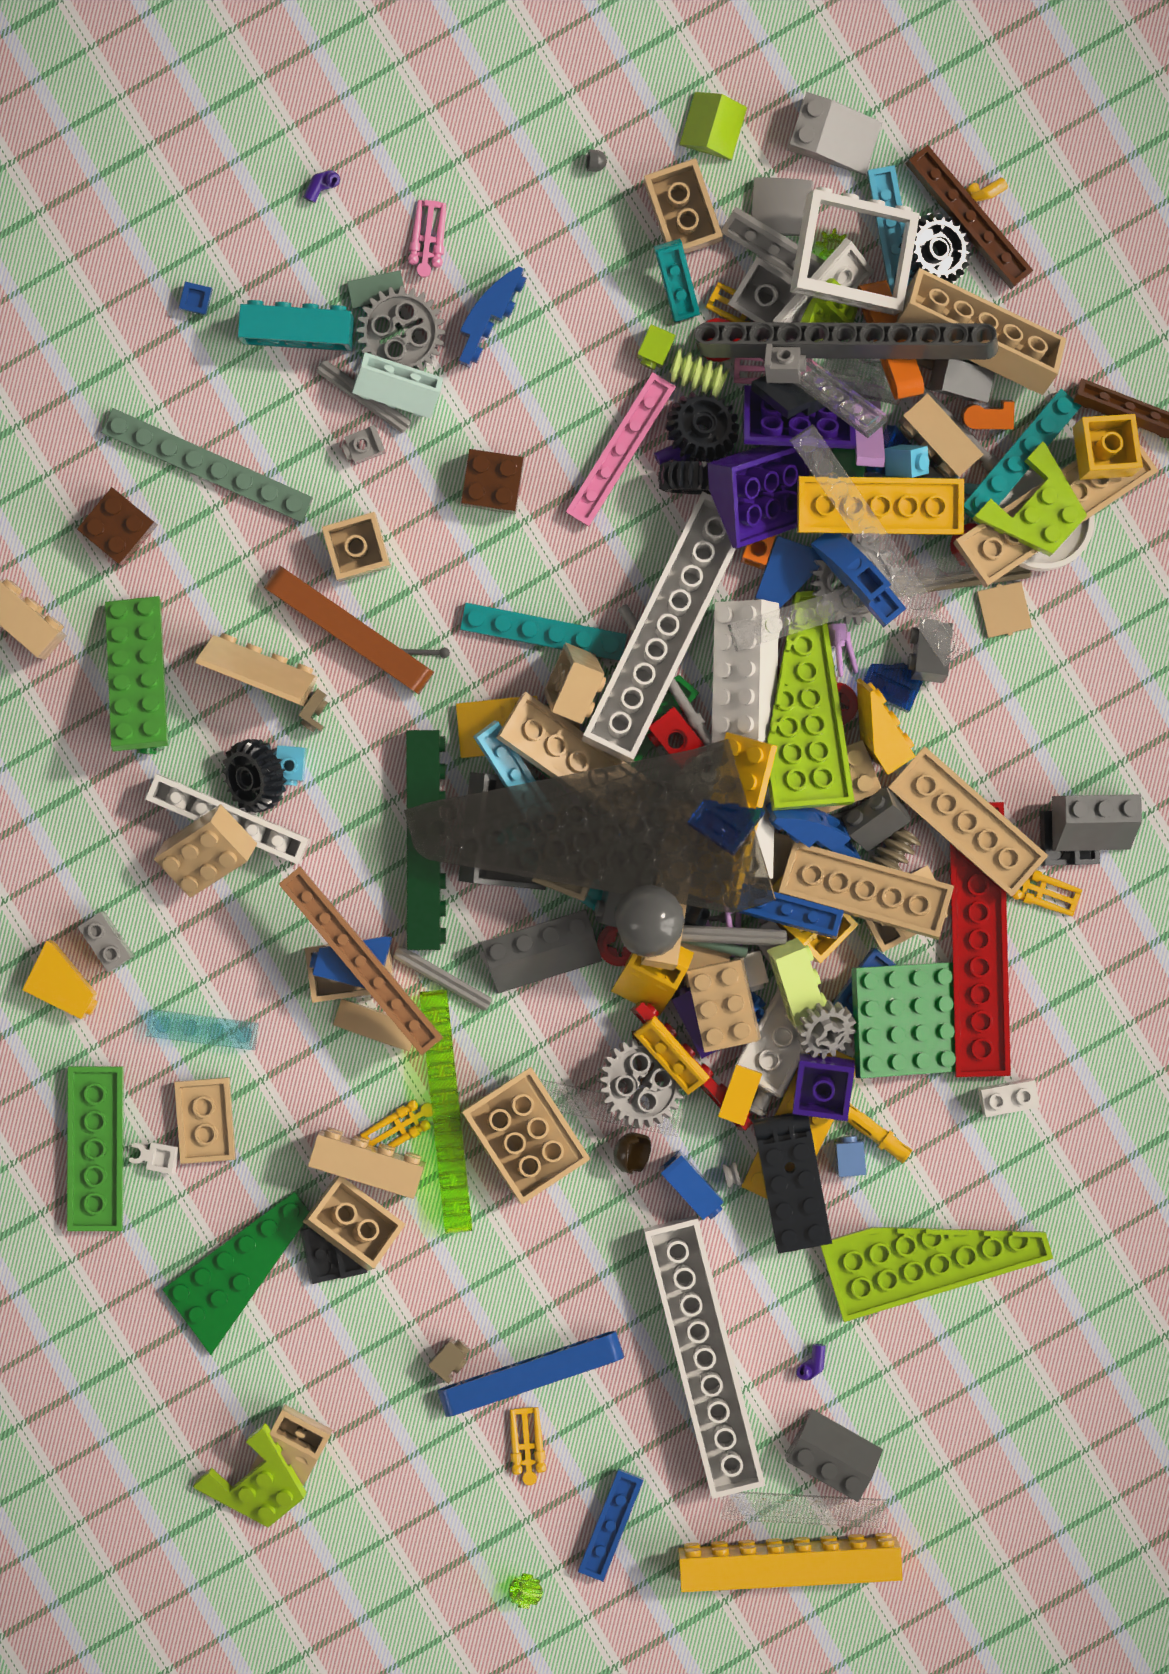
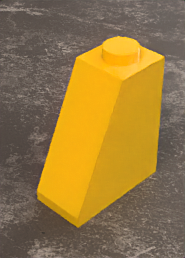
(60, 983)

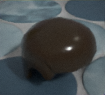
(632, 1152)

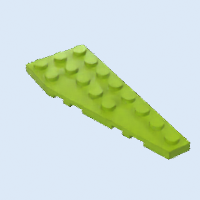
(808, 725)
(901, 1264)

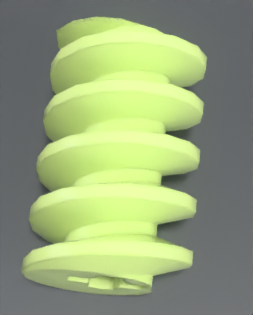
(697, 373)

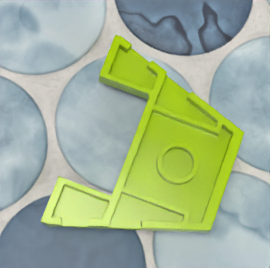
(1048, 514)
(265, 1491)

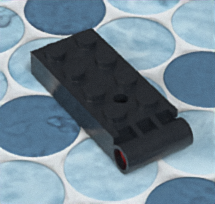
(795, 1195)

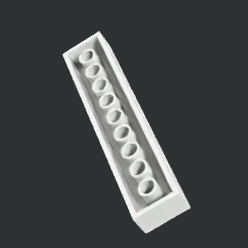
(662, 635)
(745, 691)
(704, 1357)

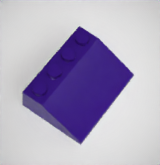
(768, 427)
(757, 492)

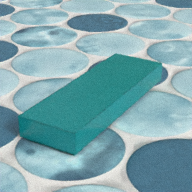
(677, 280)

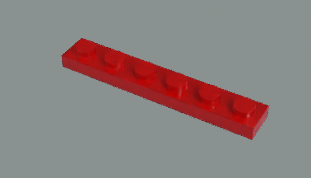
(716, 1092)

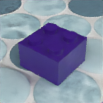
(823, 1087)

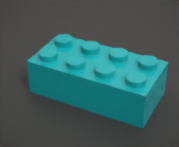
(296, 326)

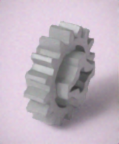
(826, 1029)

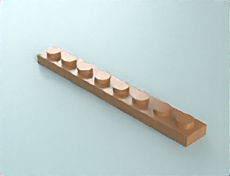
(360, 960)

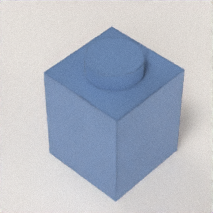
(850, 1156)

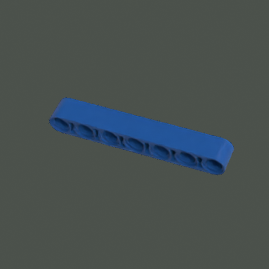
(530, 1373)

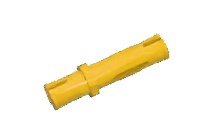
(879, 1135)

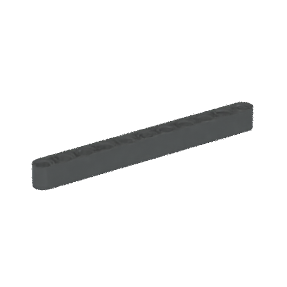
(858, 345)

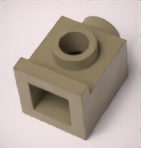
(449, 1359)

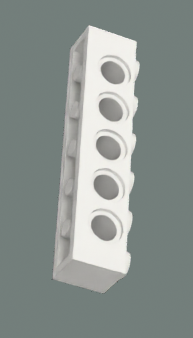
(195, 804)

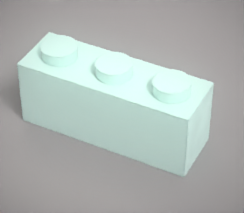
(397, 385)

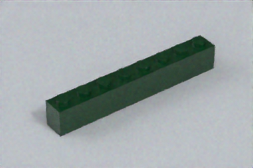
(424, 875)

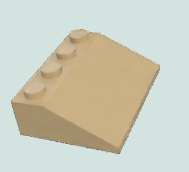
(257, 669)
(525, 1135)

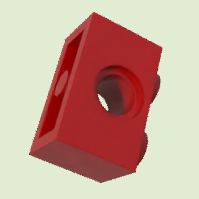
(669, 723)

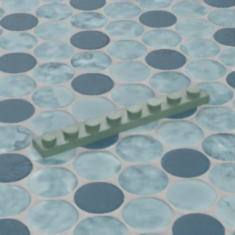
(207, 465)

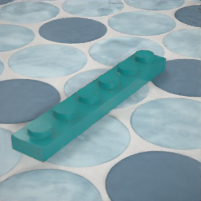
(1012, 465)
(541, 631)

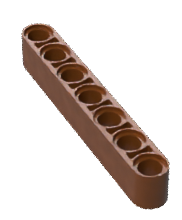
(348, 629)

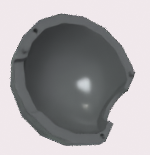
(649, 920)

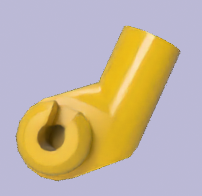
(988, 191)

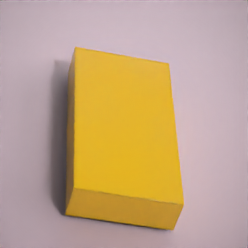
(740, 1094)

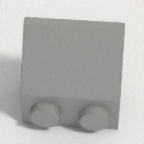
(763, 291)

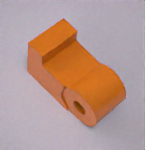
(989, 417)
(758, 553)

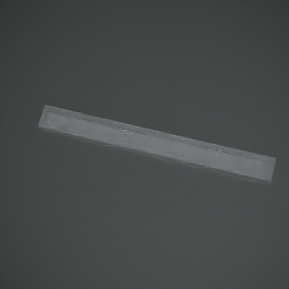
(878, 544)
(836, 605)

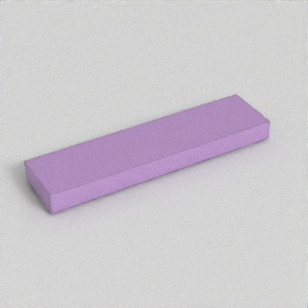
(870, 450)

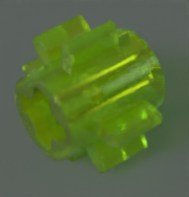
(832, 238)
(525, 1591)

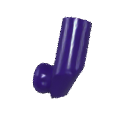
(320, 182)
(667, 454)
(814, 1365)

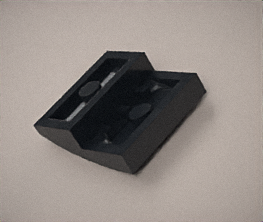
(785, 397)
(1062, 857)
(325, 1260)

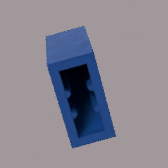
(786, 571)
(330, 966)
(692, 1186)

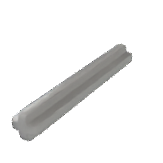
(346, 384)
(733, 935)
(442, 978)

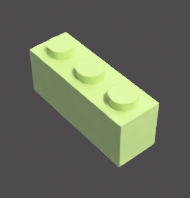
(796, 979)

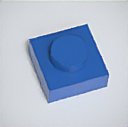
(195, 298)

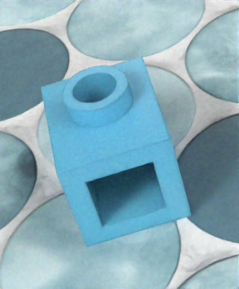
(906, 461)
(293, 762)

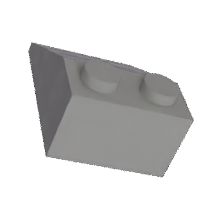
(834, 134)

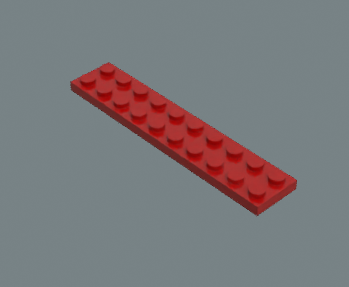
(979, 969)

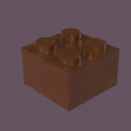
(492, 481)
(117, 527)

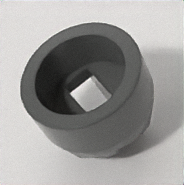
(595, 160)

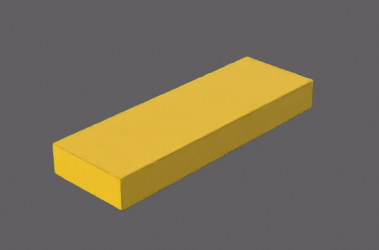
(671, 1055)

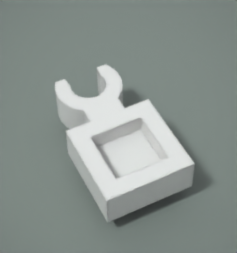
(159, 1157)

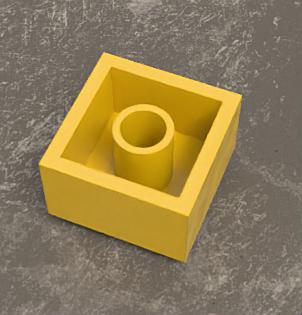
(1107, 446)

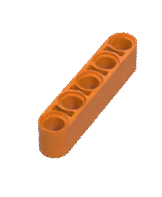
(902, 374)

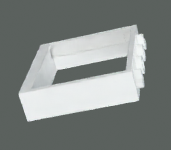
(845, 295)

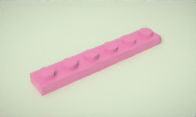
(620, 449)

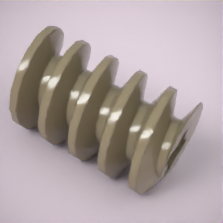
(896, 849)

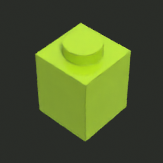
(655, 347)

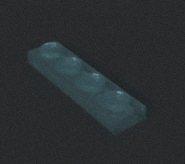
(202, 1029)

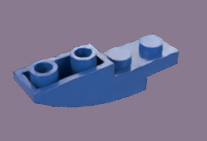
(494, 304)
(860, 575)
(813, 826)

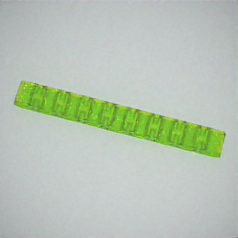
(446, 1116)

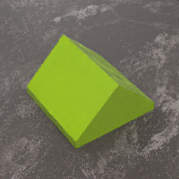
(713, 124)

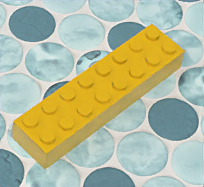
(790, 1563)

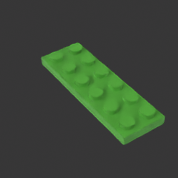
(136, 674)
(95, 1148)

